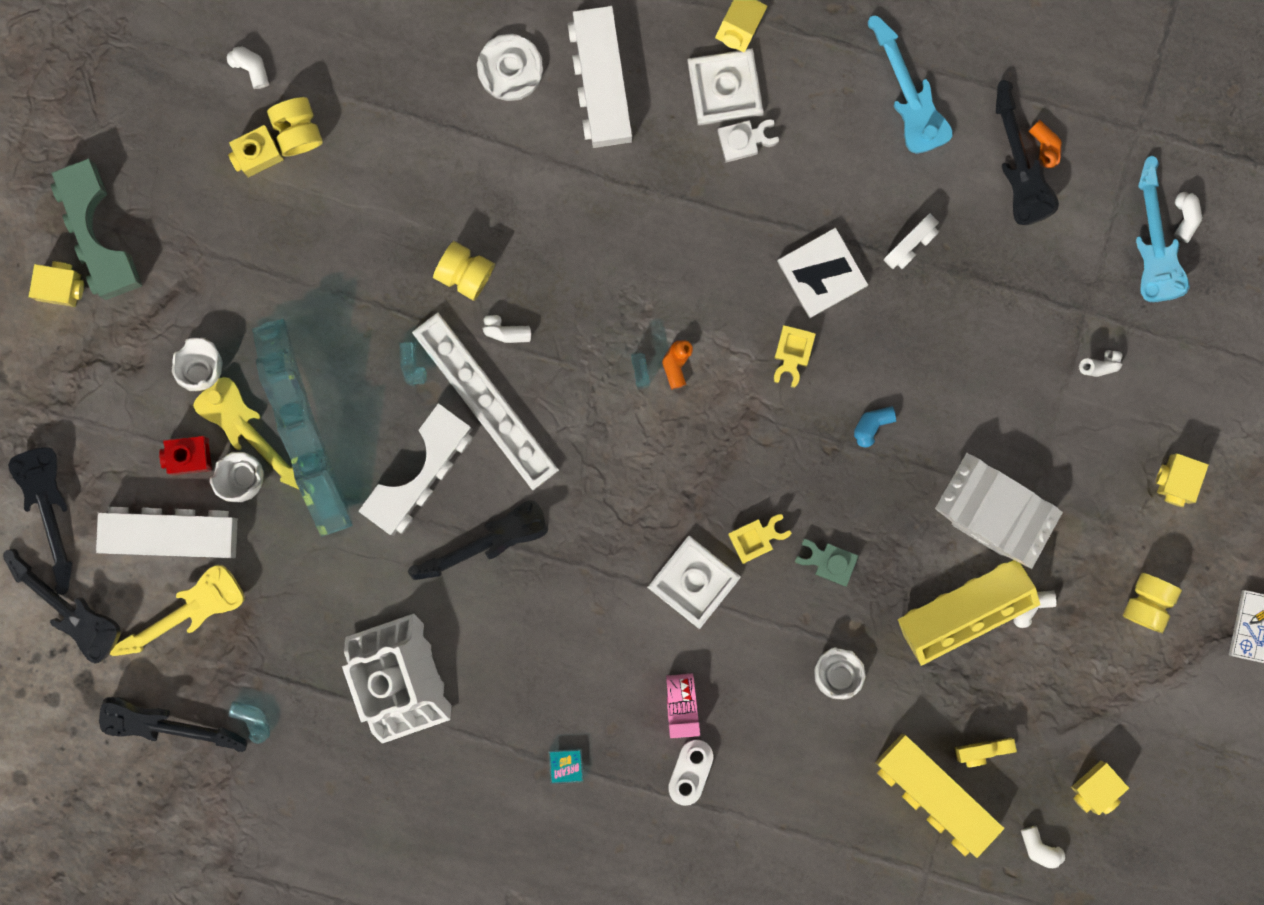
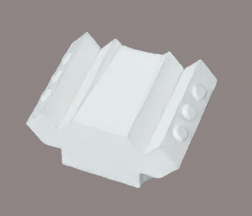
(998, 511)
(395, 679)

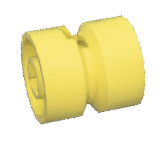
(294, 125)
(463, 270)
(1152, 601)

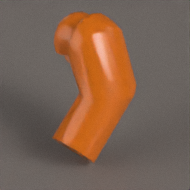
(1049, 144)
(674, 361)

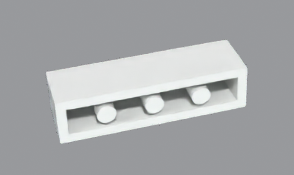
(602, 77)
(167, 534)

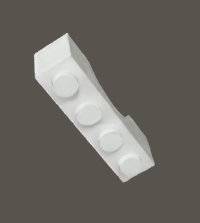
(392, 505)

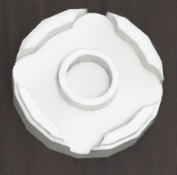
(510, 67)

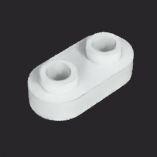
(903, 253)
(690, 772)

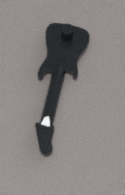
(1031, 193)
(36, 475)
(519, 526)
(93, 632)
(126, 719)

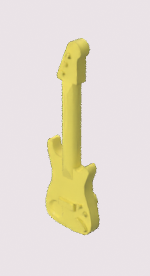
(226, 408)
(213, 594)

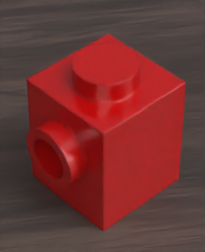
(186, 455)

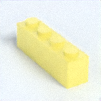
(969, 611)
(939, 795)

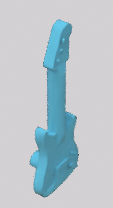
(923, 124)
(1162, 274)

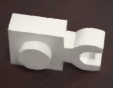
(741, 140)

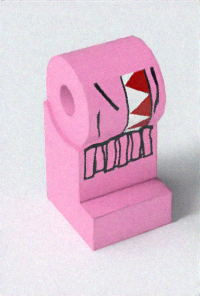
(682, 706)

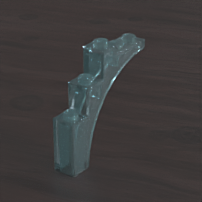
(298, 428)

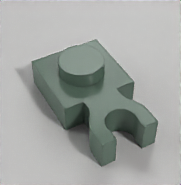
(832, 563)

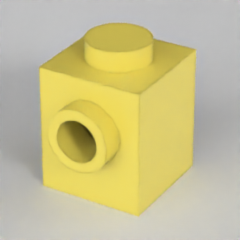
(741, 23)
(254, 152)
(56, 284)
(1181, 479)
(1099, 789)

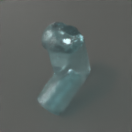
(408, 364)
(255, 720)

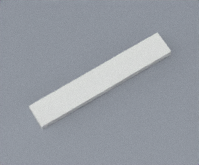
(485, 401)

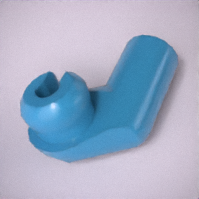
(869, 424)

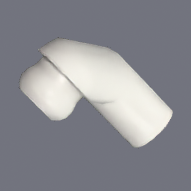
(251, 62)
(1192, 215)
(506, 334)
(1097, 368)
(1046, 599)
(1040, 853)

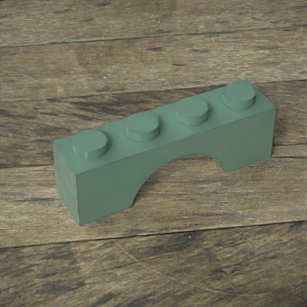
(81, 192)

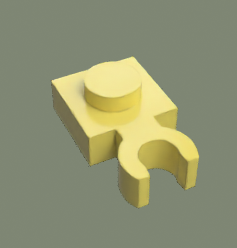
(794, 350)
(753, 539)
(976, 754)

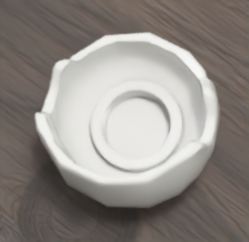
(197, 364)
(237, 477)
(839, 673)

